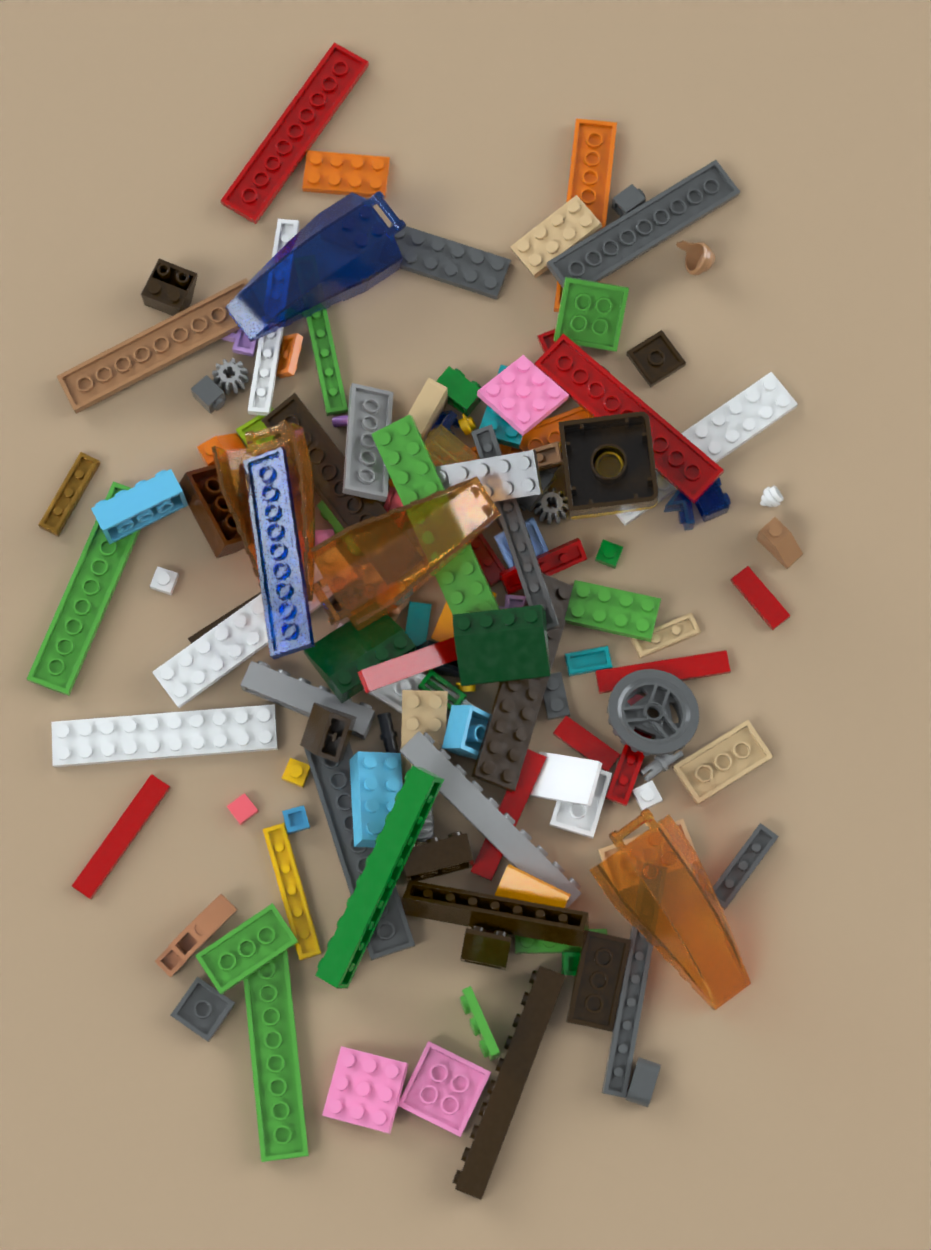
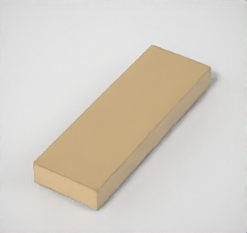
(667, 635)

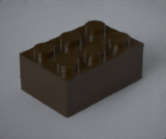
(439, 857)

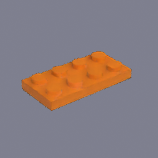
(345, 173)

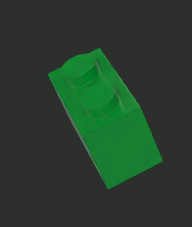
(461, 391)

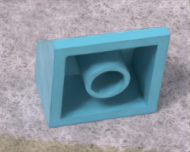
(465, 730)

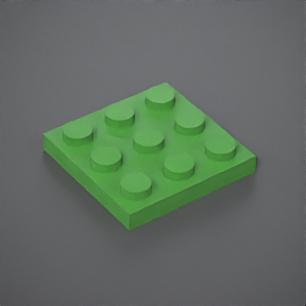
(591, 313)
(479, 1024)

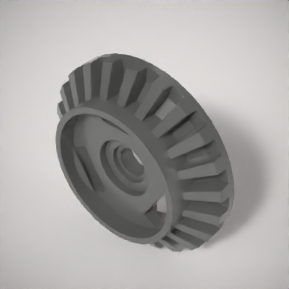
(661, 691)

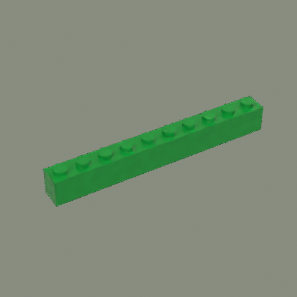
(379, 877)

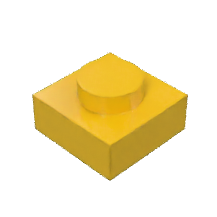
(296, 772)

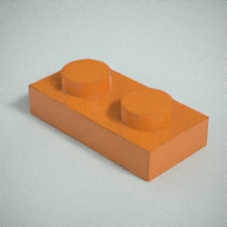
(289, 355)

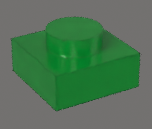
(609, 554)
(569, 963)

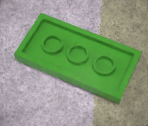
(612, 610)
(246, 949)

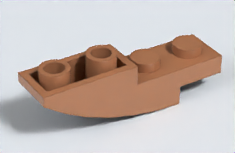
(196, 934)

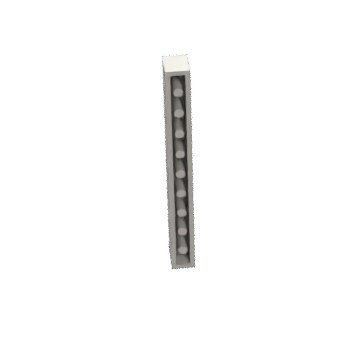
(485, 816)

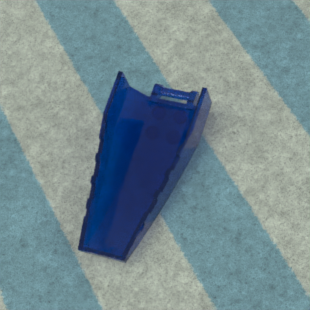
(326, 262)

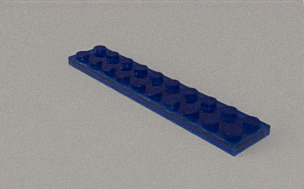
(278, 554)

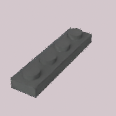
(743, 864)

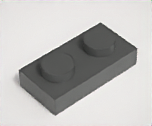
(555, 698)

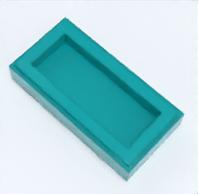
(418, 622)
(588, 661)

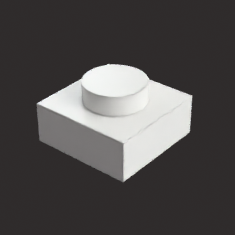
(164, 580)
(647, 795)

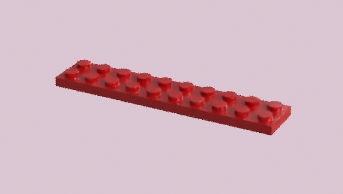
(294, 133)
(605, 395)

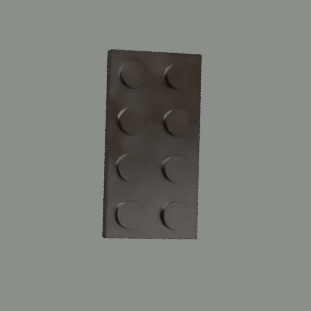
(598, 981)

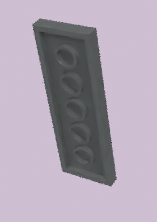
(452, 262)

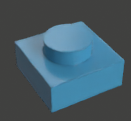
(296, 819)

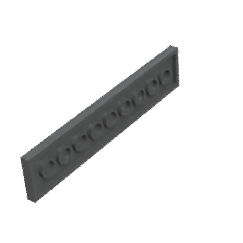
(646, 226)
(334, 790)

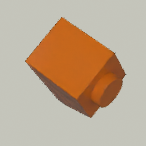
(225, 442)

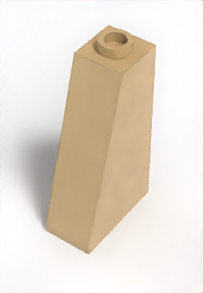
(429, 406)

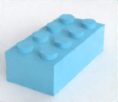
(139, 506)
(374, 784)

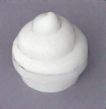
(771, 497)

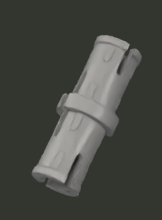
(659, 764)

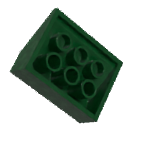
(501, 645)
(350, 651)

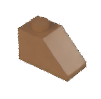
(780, 542)

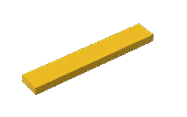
(292, 891)

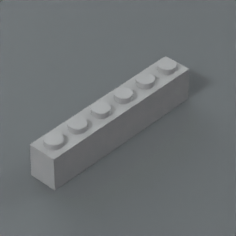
(300, 695)

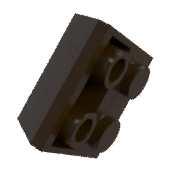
(169, 288)
(328, 732)
(486, 948)

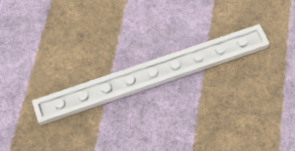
(269, 345)

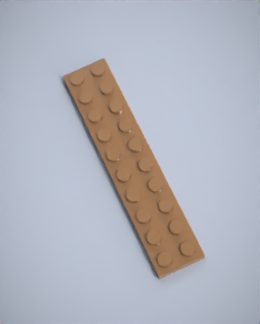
(150, 350)

